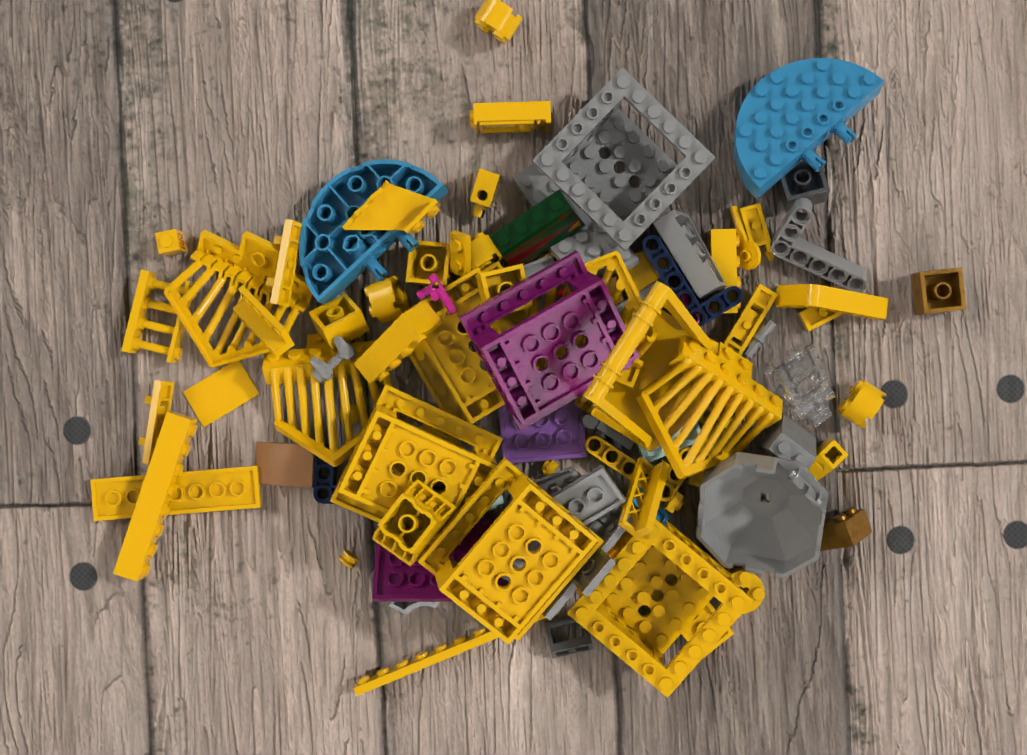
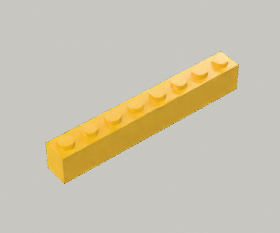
(155, 496)

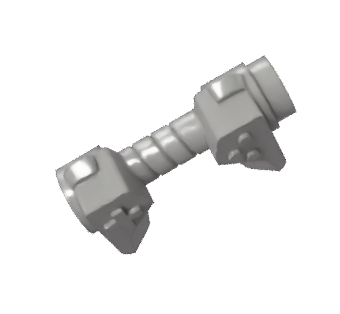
(323, 370)

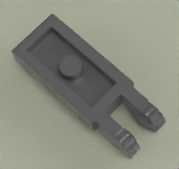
(604, 431)

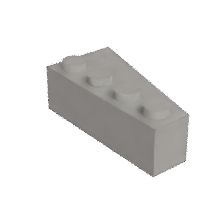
(690, 253)

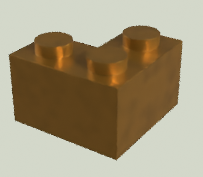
(845, 529)

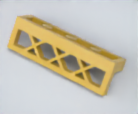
(263, 323)
(647, 501)

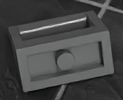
(570, 646)

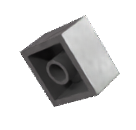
(803, 183)

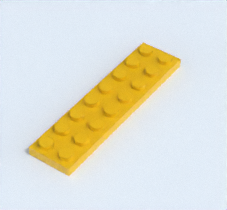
(195, 493)

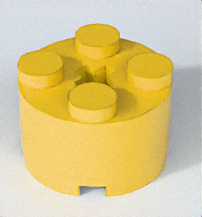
(497, 18)
(483, 252)
(387, 299)
(862, 403)
(751, 585)

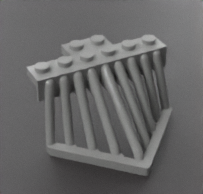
(599, 563)

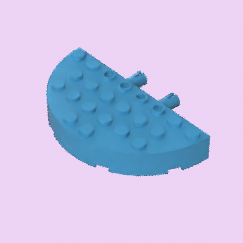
(794, 114)
(338, 255)

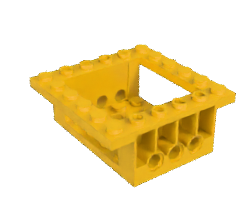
(447, 362)
(368, 479)
(529, 517)
(641, 640)

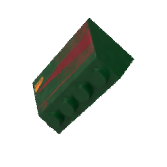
(538, 229)

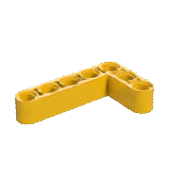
(831, 300)
(621, 459)

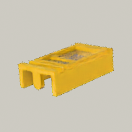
(511, 117)

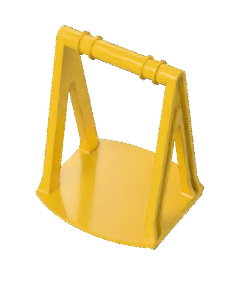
(617, 404)

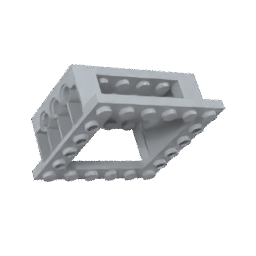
(591, 181)

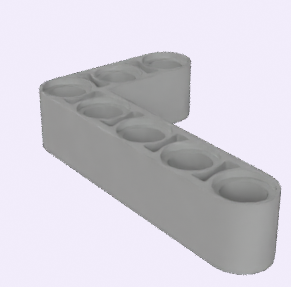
(814, 253)

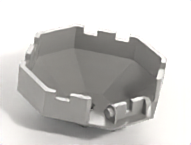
(757, 532)

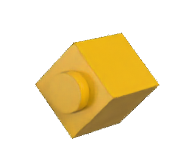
(170, 242)

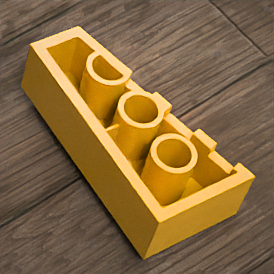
(397, 342)

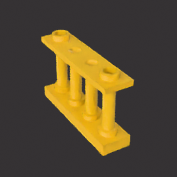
(138, 322)

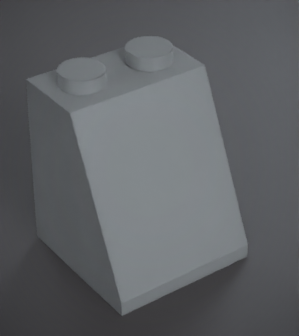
(789, 442)

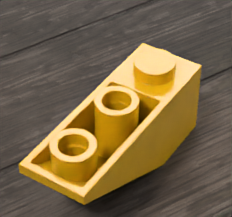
(828, 457)

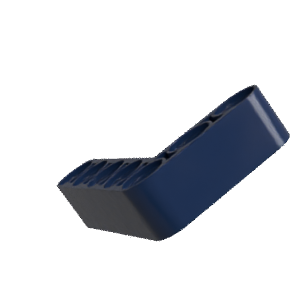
(682, 287)
(323, 482)

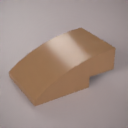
(284, 464)

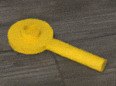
(747, 250)

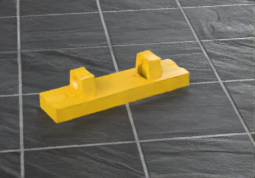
(286, 263)
(750, 318)
(162, 396)

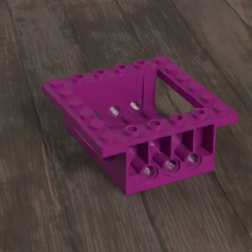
(513, 354)

